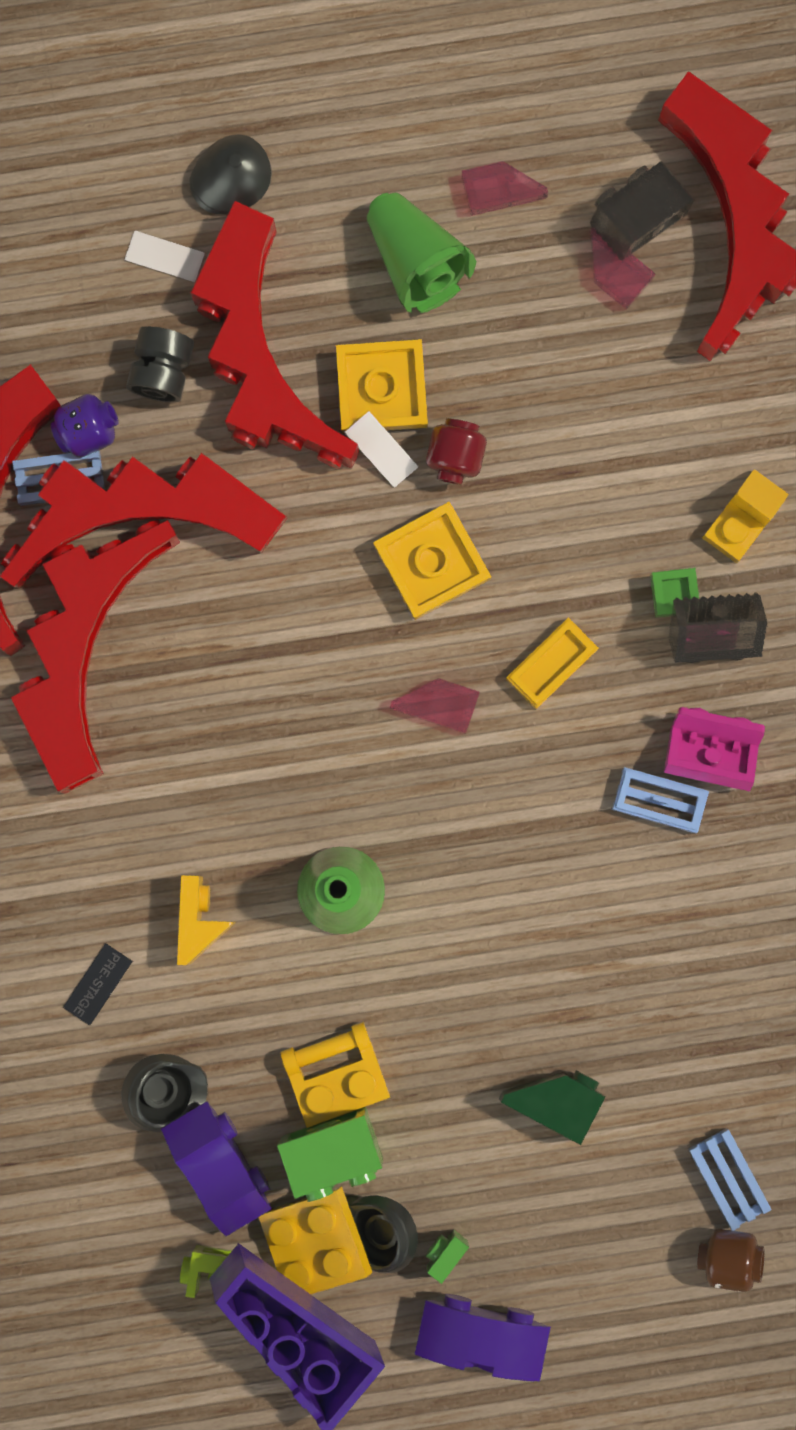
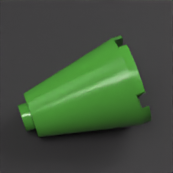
(418, 253)
(363, 894)

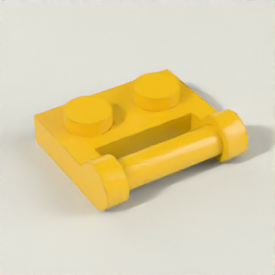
(341, 1088)

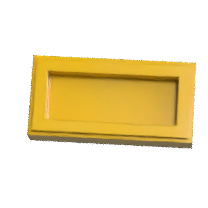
(552, 663)

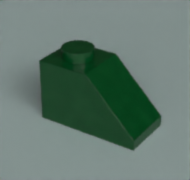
(558, 1103)

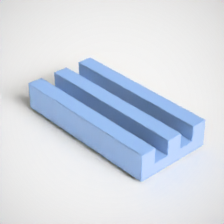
(23, 481)
(624, 790)
(748, 1213)

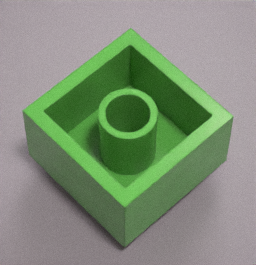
(331, 1154)

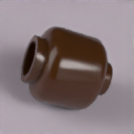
(731, 1260)

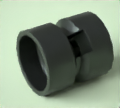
(160, 363)

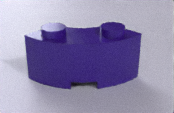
(217, 1168)
(469, 1336)

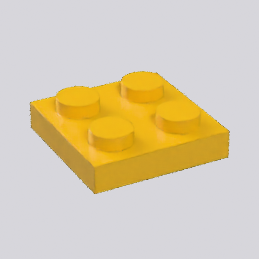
(382, 380)
(432, 560)
(316, 1242)

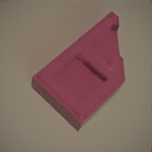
(499, 187)
(618, 278)
(440, 704)

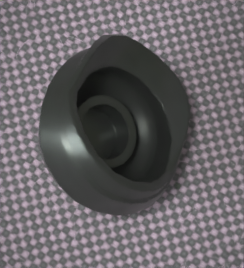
(231, 172)
(162, 1090)
(385, 1232)

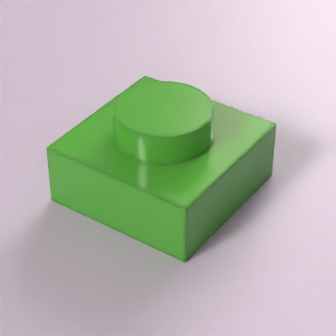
(672, 585)
(445, 1255)

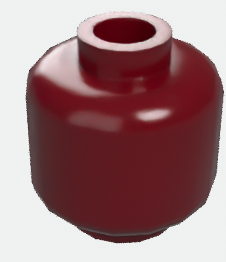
(456, 450)

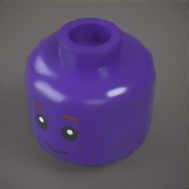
(84, 425)

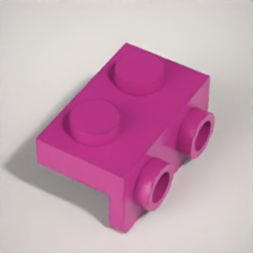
(713, 748)

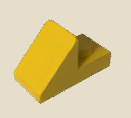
(745, 516)
(196, 935)

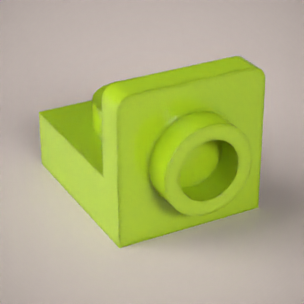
(204, 1260)

